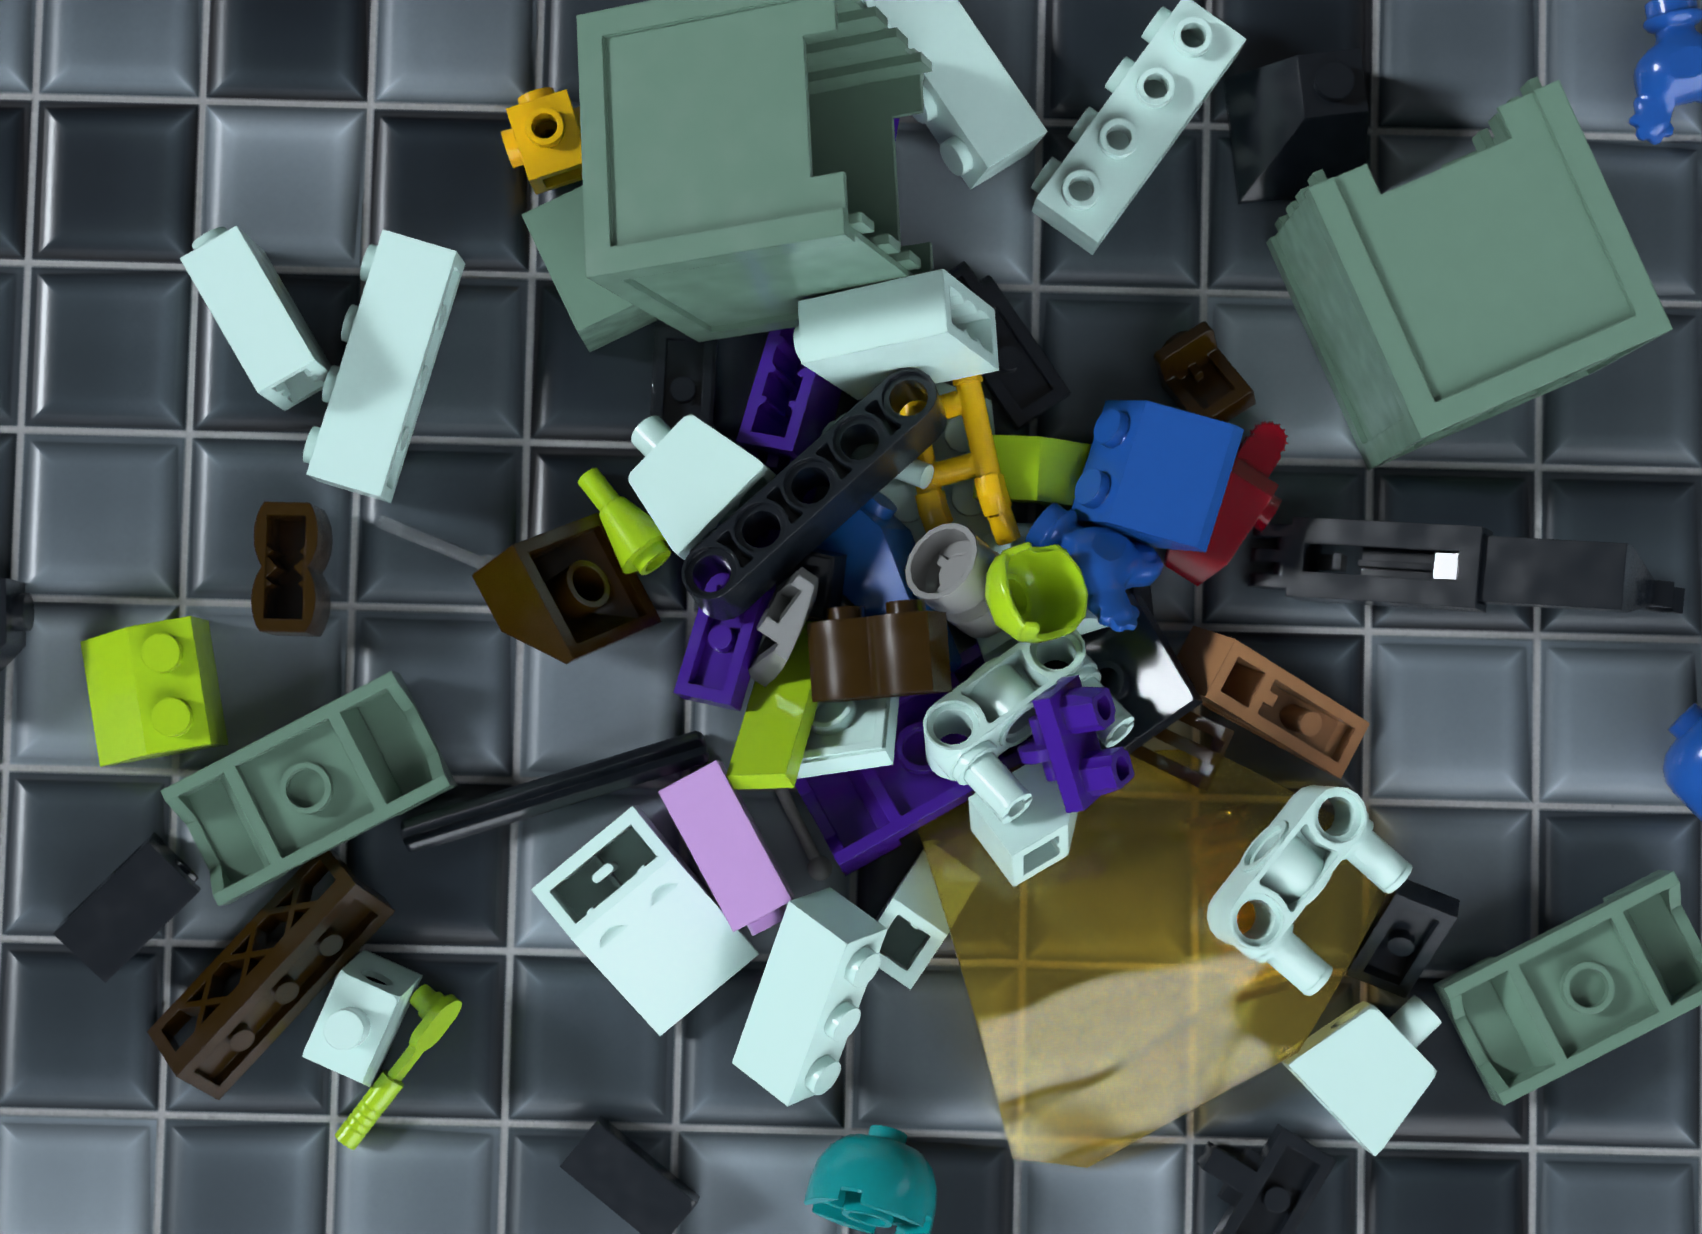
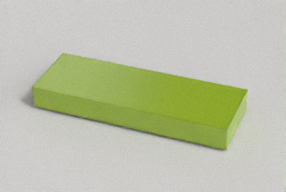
(776, 727)

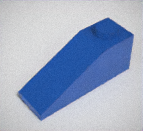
(877, 560)

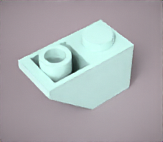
(1035, 837)
(913, 924)

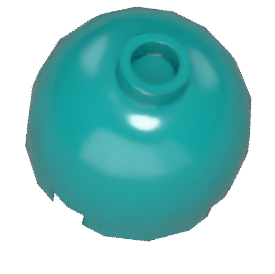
(874, 1183)

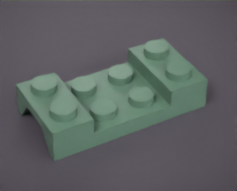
(310, 786)
(1577, 988)

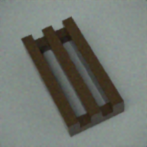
(1210, 756)

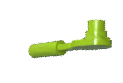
(437, 1015)

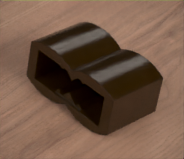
(294, 550)
(879, 654)

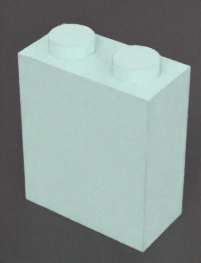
(257, 316)
(897, 325)

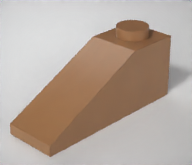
(1271, 701)

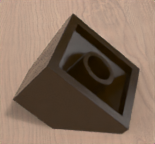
(565, 592)

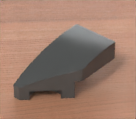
(783, 624)

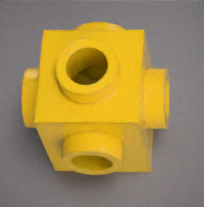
(550, 160)

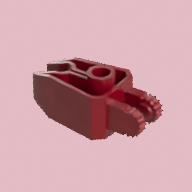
(1246, 504)

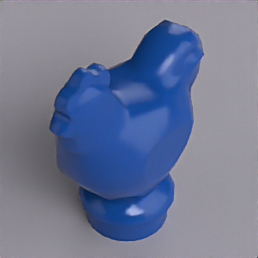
(1669, 70)
(1107, 563)

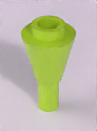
(630, 530)

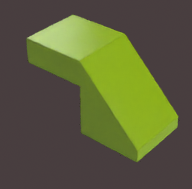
(1040, 468)

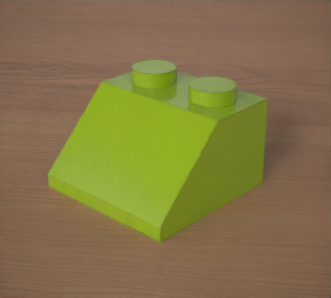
(154, 690)

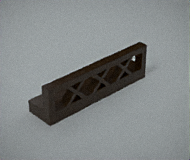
(273, 981)

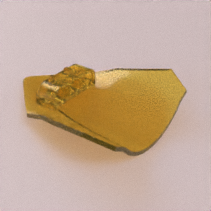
(1101, 974)

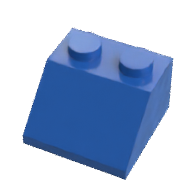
(1156, 474)

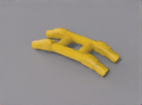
(978, 464)

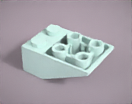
(645, 920)

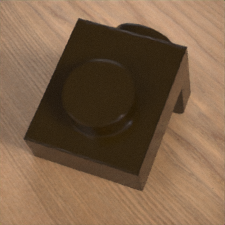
(1201, 376)

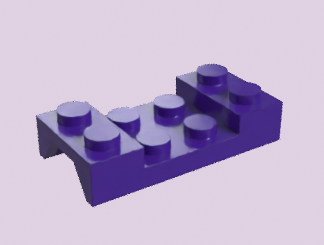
(874, 807)

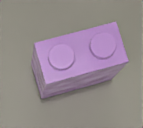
(728, 848)

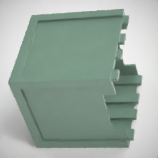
(743, 156)
(1467, 280)

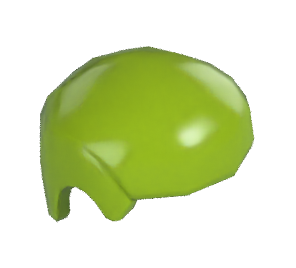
(1036, 592)

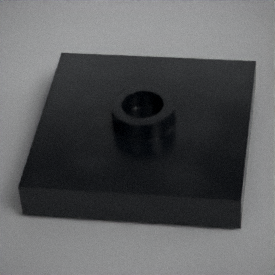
(1140, 675)

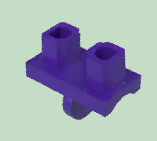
(1069, 744)

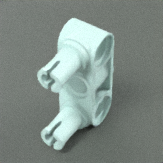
(994, 716)
(1289, 869)

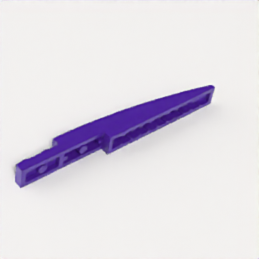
(781, 420)

